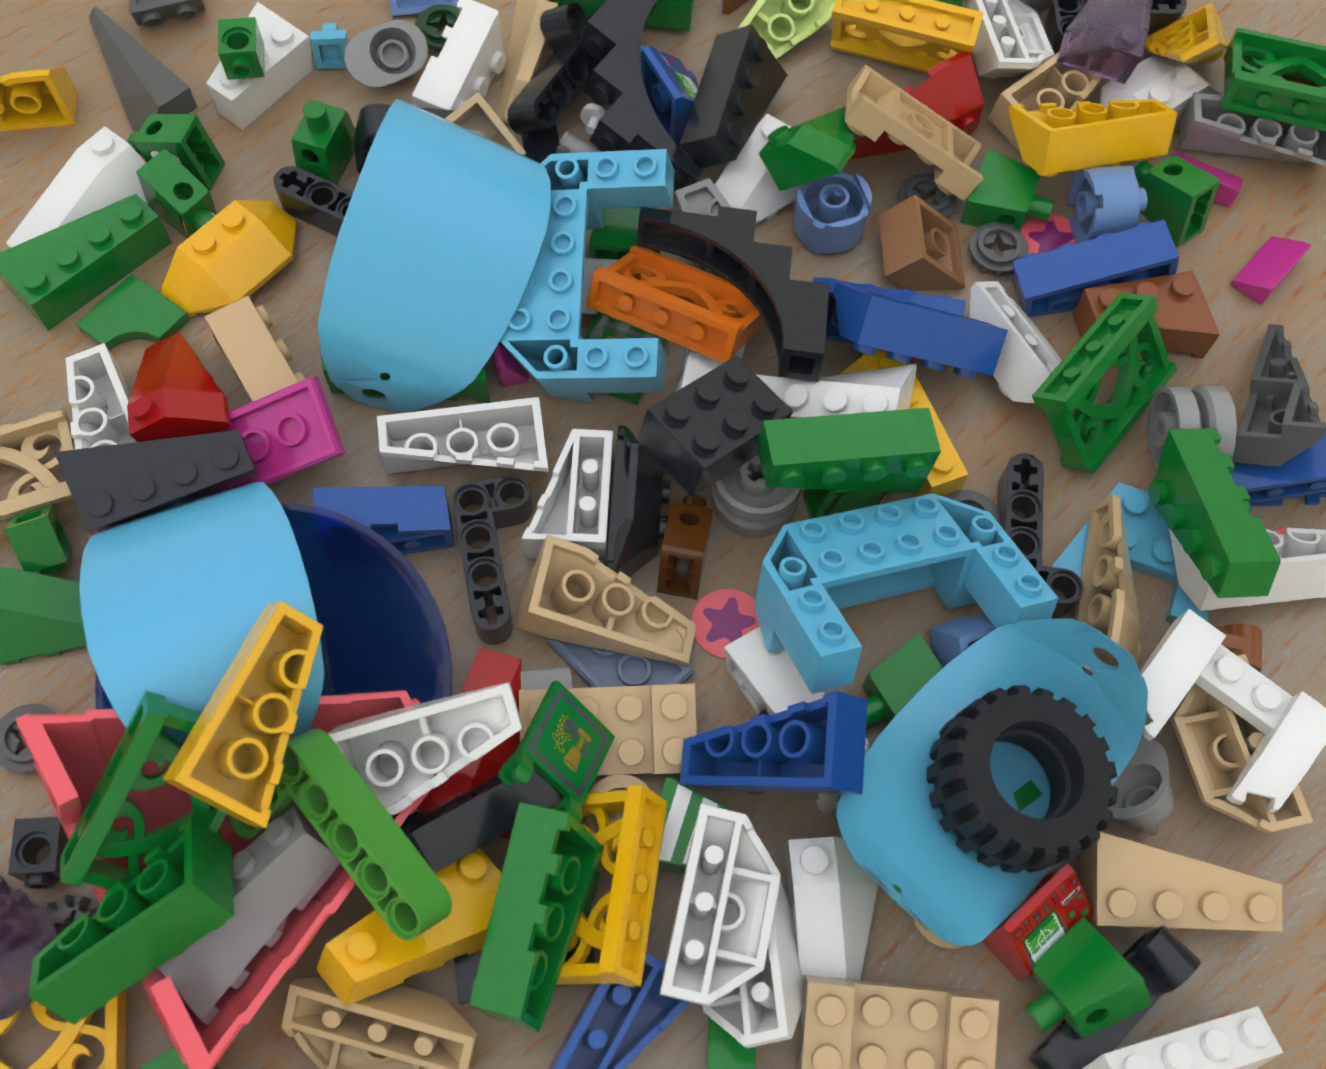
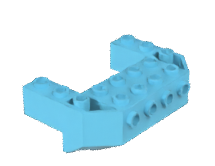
(548, 319)
(880, 555)

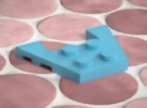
(1147, 545)

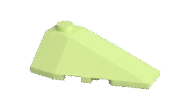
(787, 21)

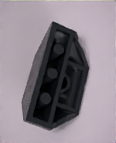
(635, 506)

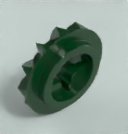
(432, 20)

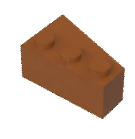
(1181, 316)

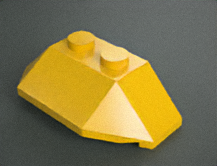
(230, 256)

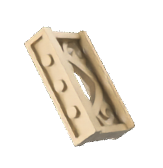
(19, 450)

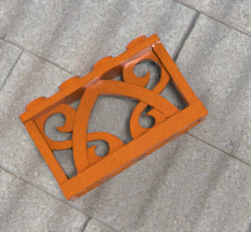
(675, 303)

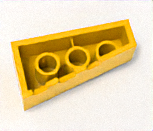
(245, 727)
(374, 959)

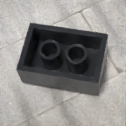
(710, 425)

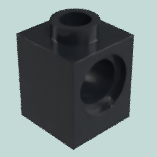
(28, 839)

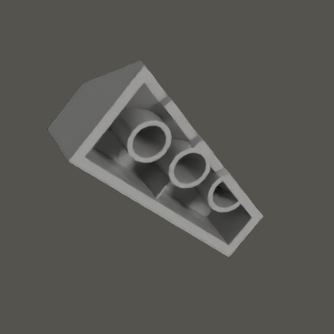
(1223, 131)
(269, 881)

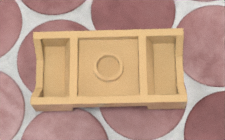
(881, 106)
(644, 719)
(896, 1026)

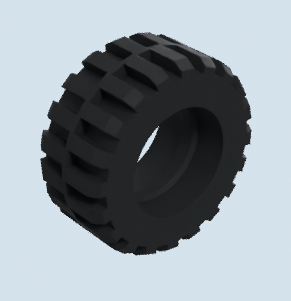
(1066, 751)

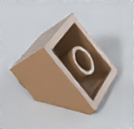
(920, 247)

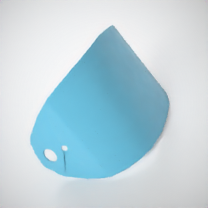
(429, 260)
(180, 593)
(897, 830)

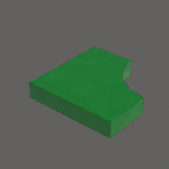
(132, 313)

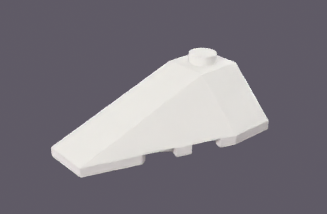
(92, 178)
(748, 182)
(424, 744)
(830, 907)

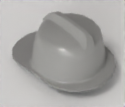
(386, 53)
(1144, 789)

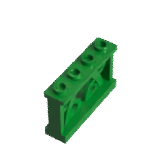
(1254, 81)
(1113, 340)
(94, 831)

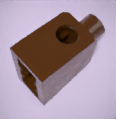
(684, 537)

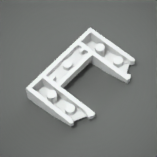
(1291, 724)

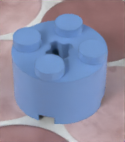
(1105, 201)
(832, 213)

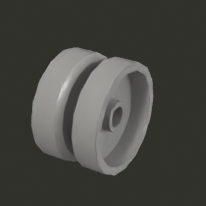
(1190, 409)
(748, 505)

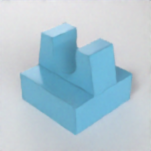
(329, 46)

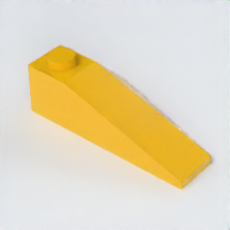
(1191, 38)
(37, 99)

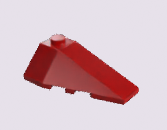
(948, 91)
(175, 394)
(487, 670)

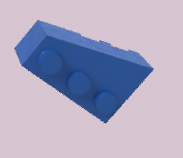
(1297, 478)
(406, 516)
(618, 1022)

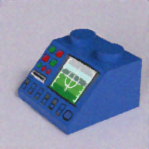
(668, 89)

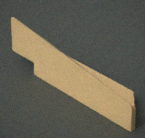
(526, 51)

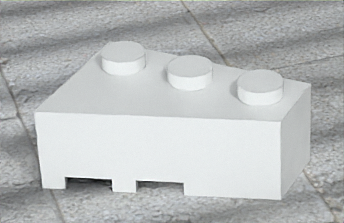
(466, 61)
(286, 62)
(577, 496)

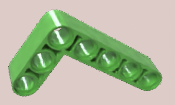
(358, 834)

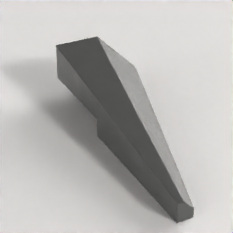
(139, 77)
(1279, 409)

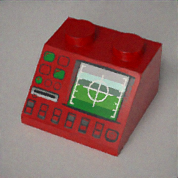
(1039, 921)

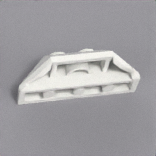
(1008, 38)
(1159, 79)
(1026, 354)
(721, 910)
(771, 1002)

